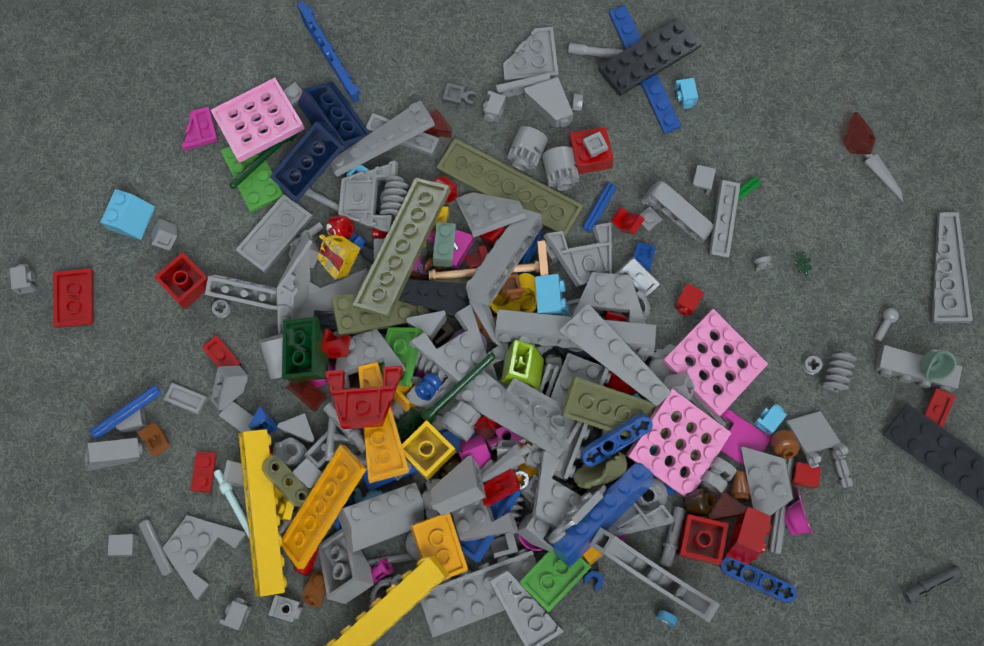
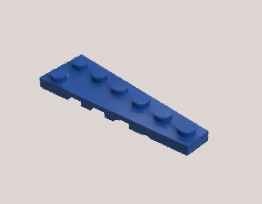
(327, 50)

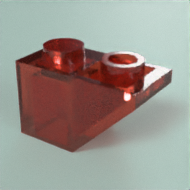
(859, 136)

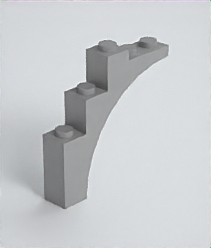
(654, 575)

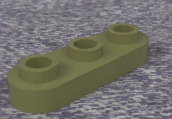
(278, 478)

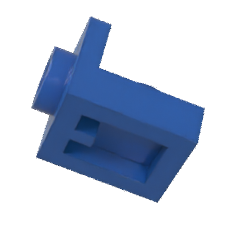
(644, 254)

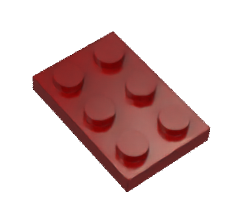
(73, 298)

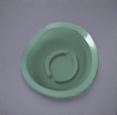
(938, 364)

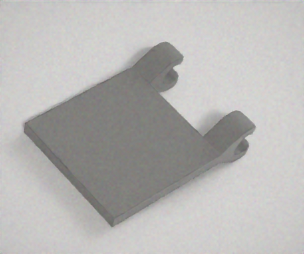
(816, 435)

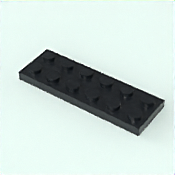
(649, 56)
(939, 451)

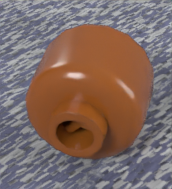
(785, 444)

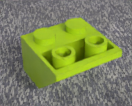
(524, 364)

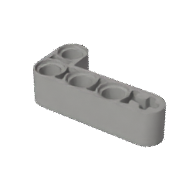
(678, 210)

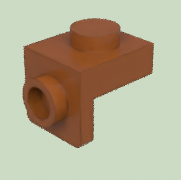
(512, 288)
(154, 439)
(315, 590)

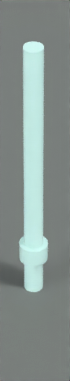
(226, 489)

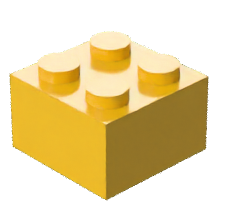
(427, 450)

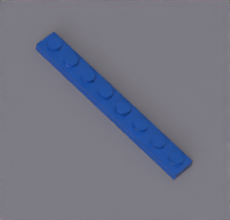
(652, 87)

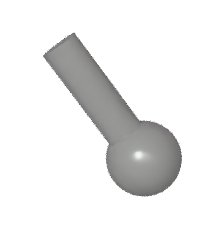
(890, 316)

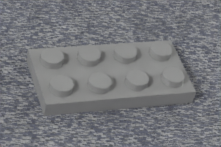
(274, 233)

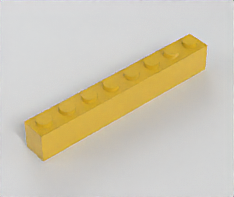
(261, 515)
(394, 605)

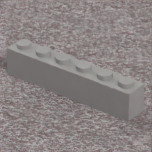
(503, 258)

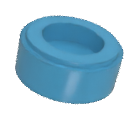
(667, 618)

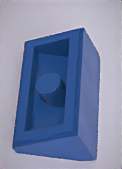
(263, 420)

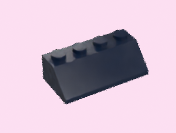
(329, 105)
(308, 160)

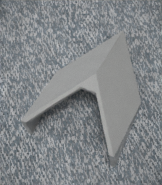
(300, 297)

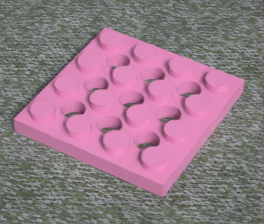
(252, 129)
(727, 363)
(666, 446)

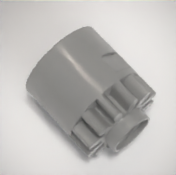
(527, 148)
(560, 168)

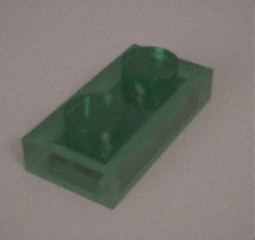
(409, 424)

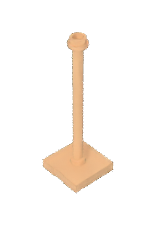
(539, 266)

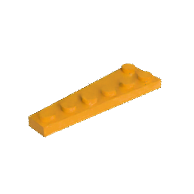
(382, 444)

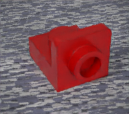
(626, 221)

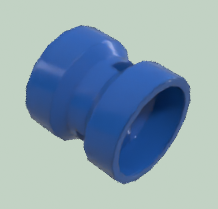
(428, 386)

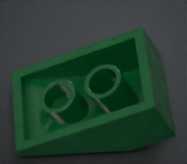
(302, 350)

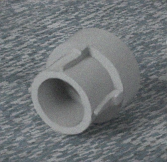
(461, 420)

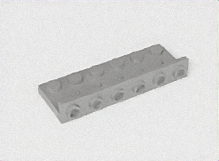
(585, 370)
(471, 595)

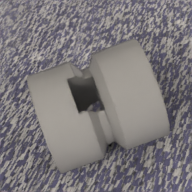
(718, 475)

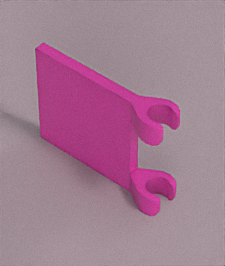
(742, 435)

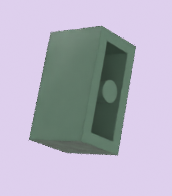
(444, 244)

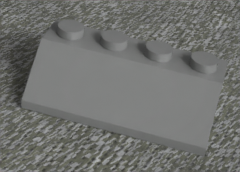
(381, 517)

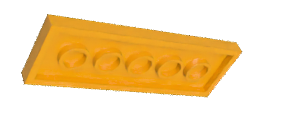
(322, 506)

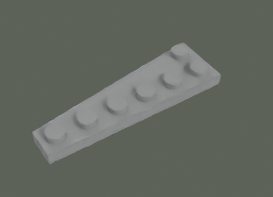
(394, 132)
(950, 285)
(604, 345)
(488, 398)

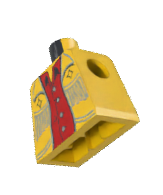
(337, 254)

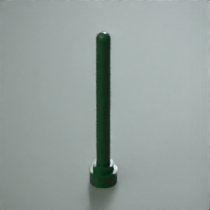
(257, 162)
(430, 413)

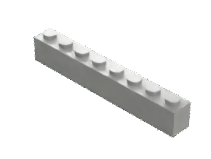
(545, 328)

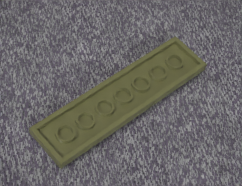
(499, 180)
(401, 248)
(353, 321)
(611, 408)

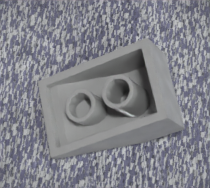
(343, 572)

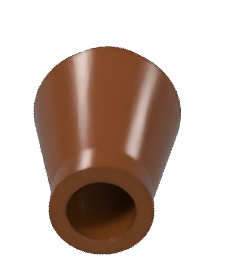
(740, 489)

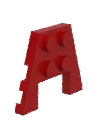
(363, 405)

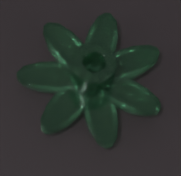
(803, 263)

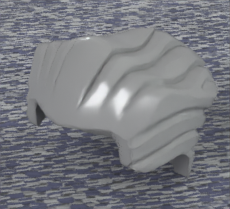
(290, 452)

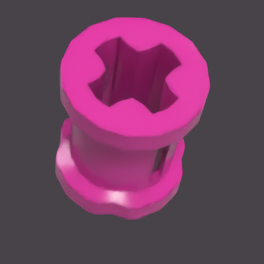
(381, 570)

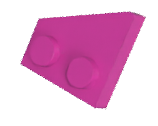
(200, 129)

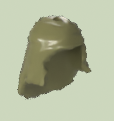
(602, 473)

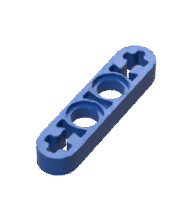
(614, 436)
(756, 582)

